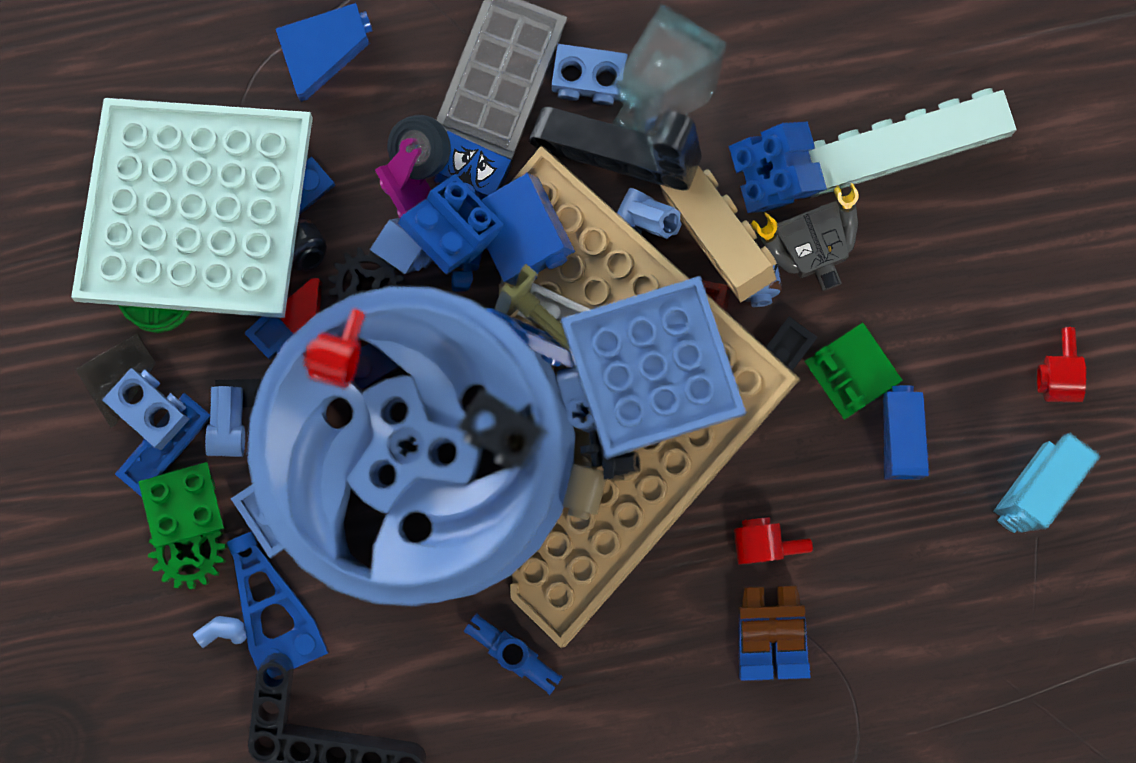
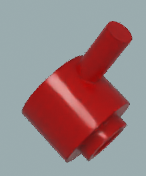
(334, 358)
(1063, 376)
(762, 542)

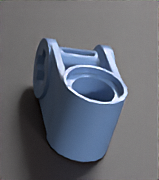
(574, 399)

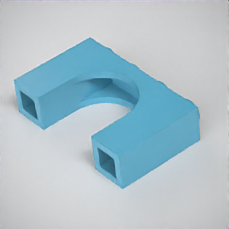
(1045, 485)

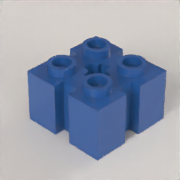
(777, 167)

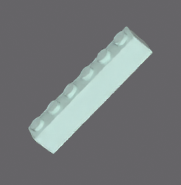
(914, 140)

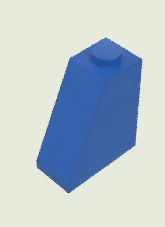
(322, 46)
(904, 434)

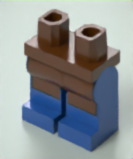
(776, 625)

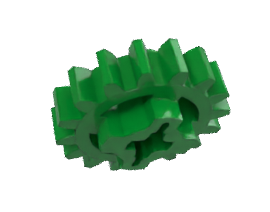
(177, 563)

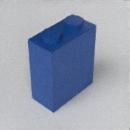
(530, 229)

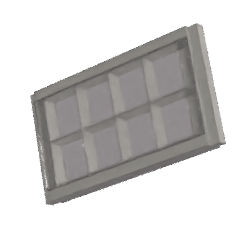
(501, 74)

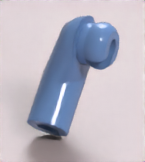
(221, 627)

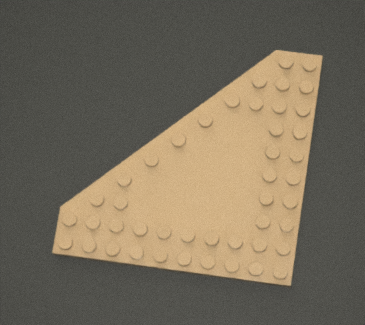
(592, 557)

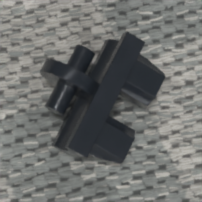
(614, 467)

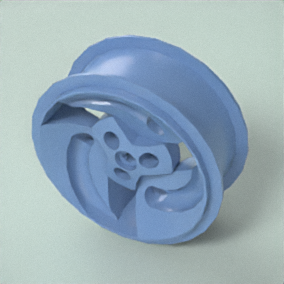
(308, 467)

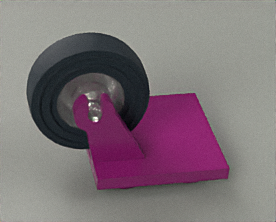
(416, 151)

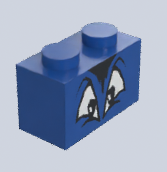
(475, 166)

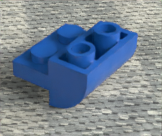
(451, 224)

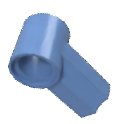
(649, 215)
(225, 432)

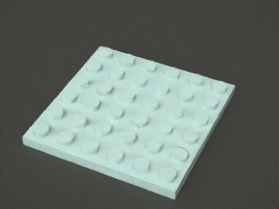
(193, 207)

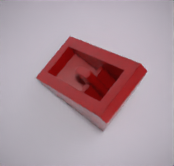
(303, 305)

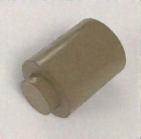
(584, 491)

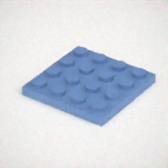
(653, 367)

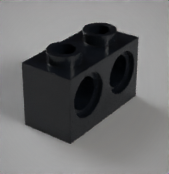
(506, 423)

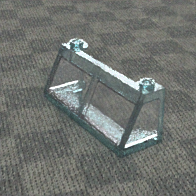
(668, 71)

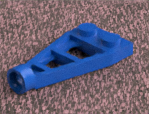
(303, 641)

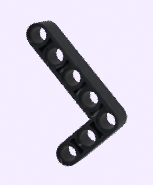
(662, 159)
(318, 739)

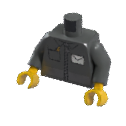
(814, 239)

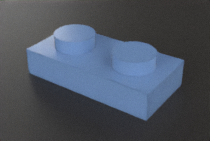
(252, 514)

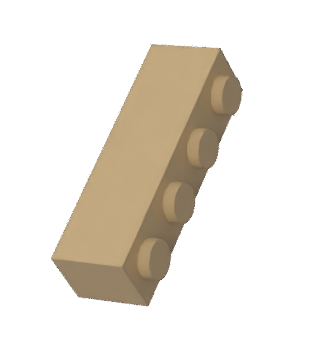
(722, 236)

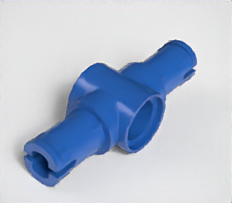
(496, 643)

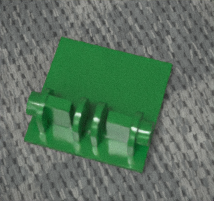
(853, 371)
(181, 504)

